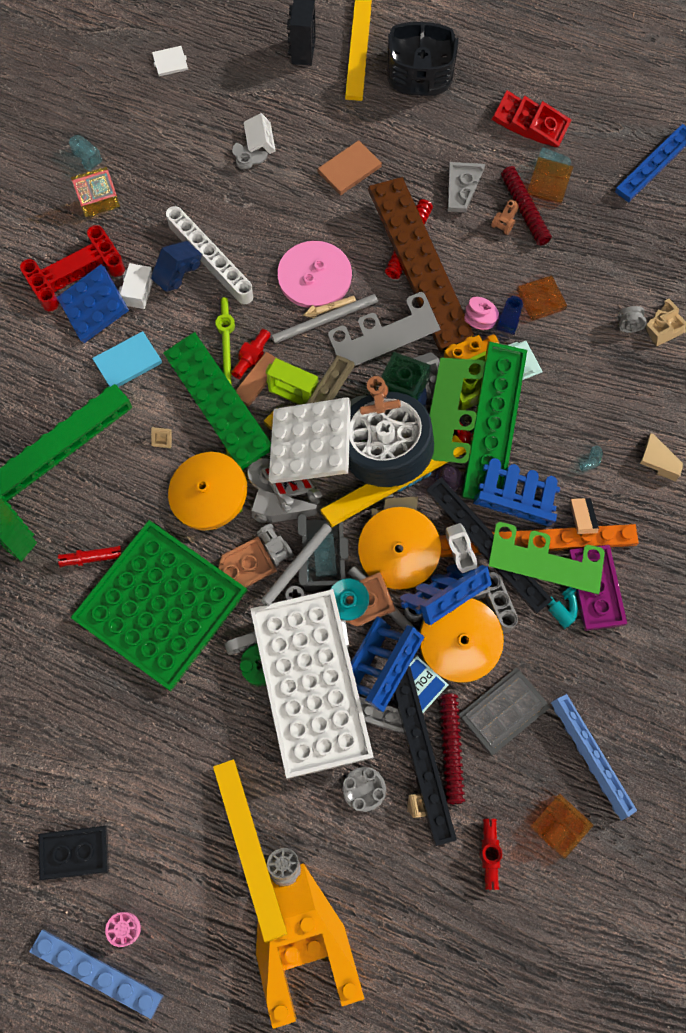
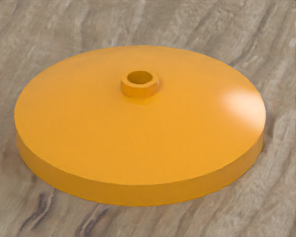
(207, 491)
(404, 528)
(458, 660)

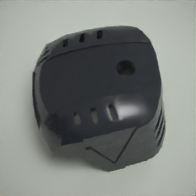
(420, 58)

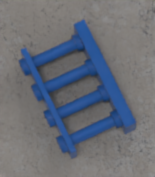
(395, 667)

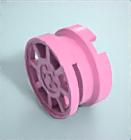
(123, 929)

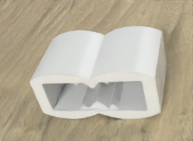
(461, 548)

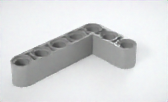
(489, 594)

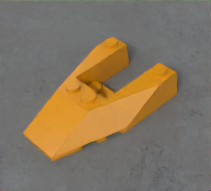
(312, 935)

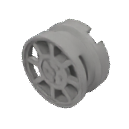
(631, 319)
(283, 867)

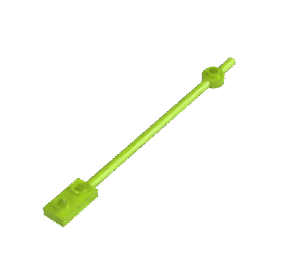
(226, 319)

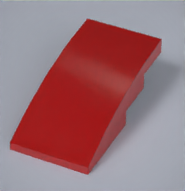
(531, 120)

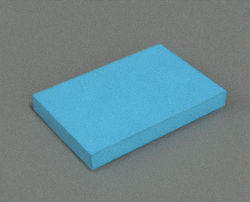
(127, 360)

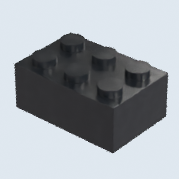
(302, 32)

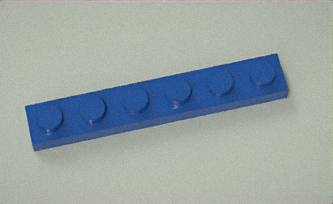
(653, 164)

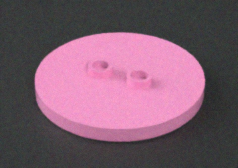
(314, 274)

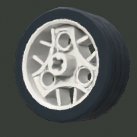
(399, 457)

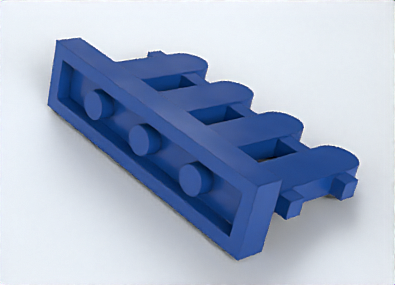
(506, 504)
(453, 595)

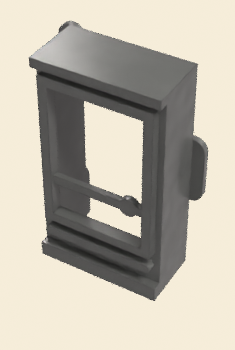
(307, 529)

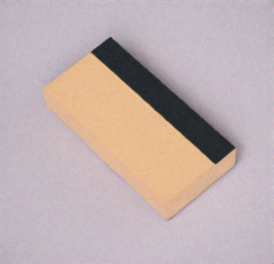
(584, 516)

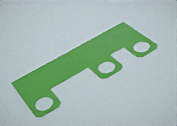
(445, 404)
(539, 564)

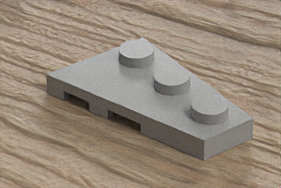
(462, 184)

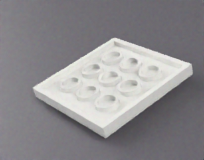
(310, 441)

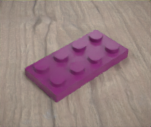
(605, 608)

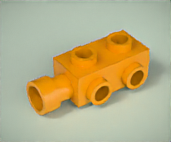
(467, 348)

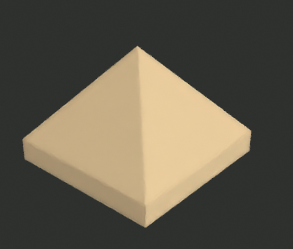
(161, 437)
(415, 806)

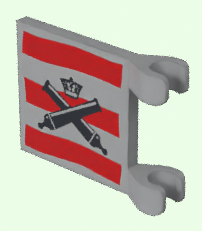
(286, 490)

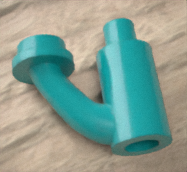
(560, 613)

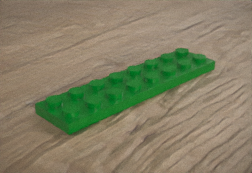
(218, 401)
(495, 414)

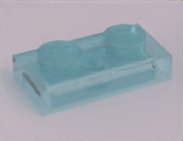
(325, 558)

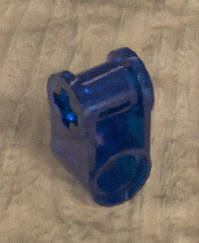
(510, 317)

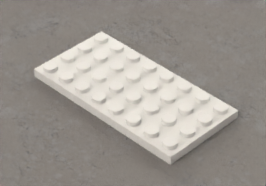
(311, 684)

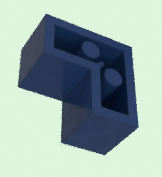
(173, 263)

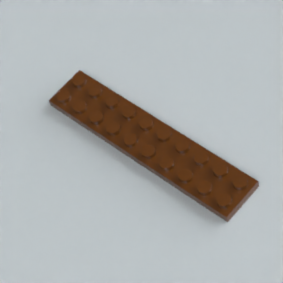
(420, 260)

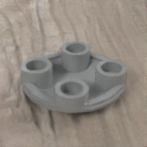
(364, 789)

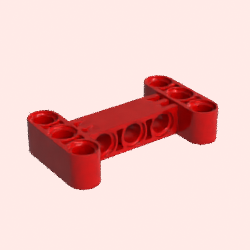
(72, 268)

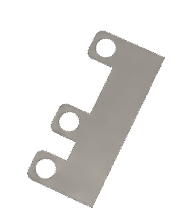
(387, 338)

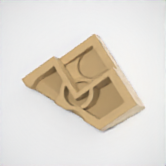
(666, 324)
(661, 459)

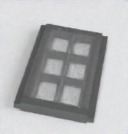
(504, 711)

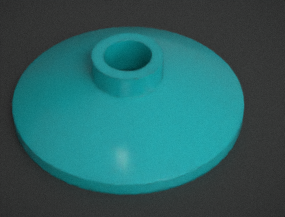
(354, 588)

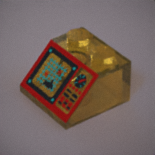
(95, 191)

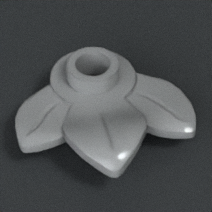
(243, 154)

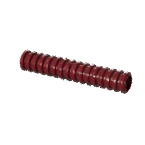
(526, 205)
(452, 748)

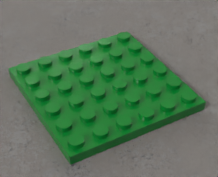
(159, 605)

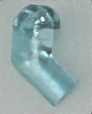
(594, 459)

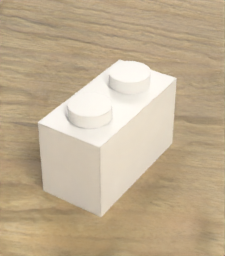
(136, 285)

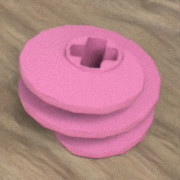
(481, 313)

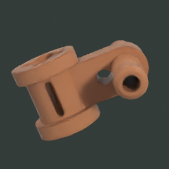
(505, 217)
(379, 395)

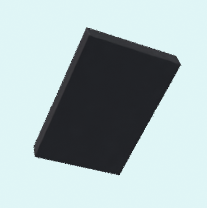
(73, 853)

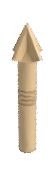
(312, 312)

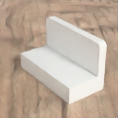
(259, 134)

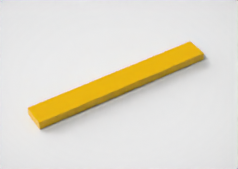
(358, 50)
(369, 494)
(250, 852)

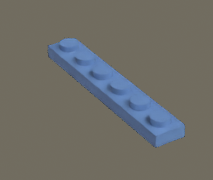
(594, 757)
(96, 974)

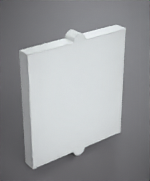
(170, 61)

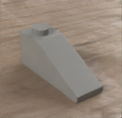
(268, 508)

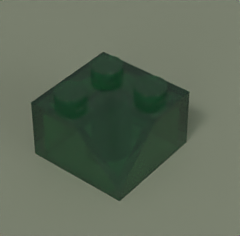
(406, 375)

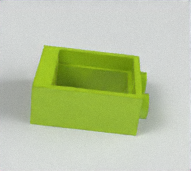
(290, 382)

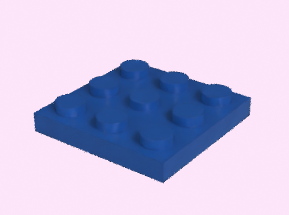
(92, 303)

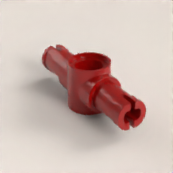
(250, 353)
(491, 867)

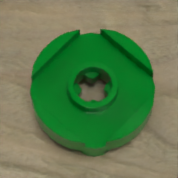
(249, 667)

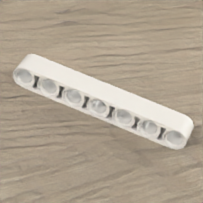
(212, 261)

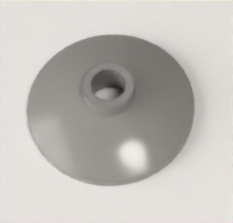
(256, 476)

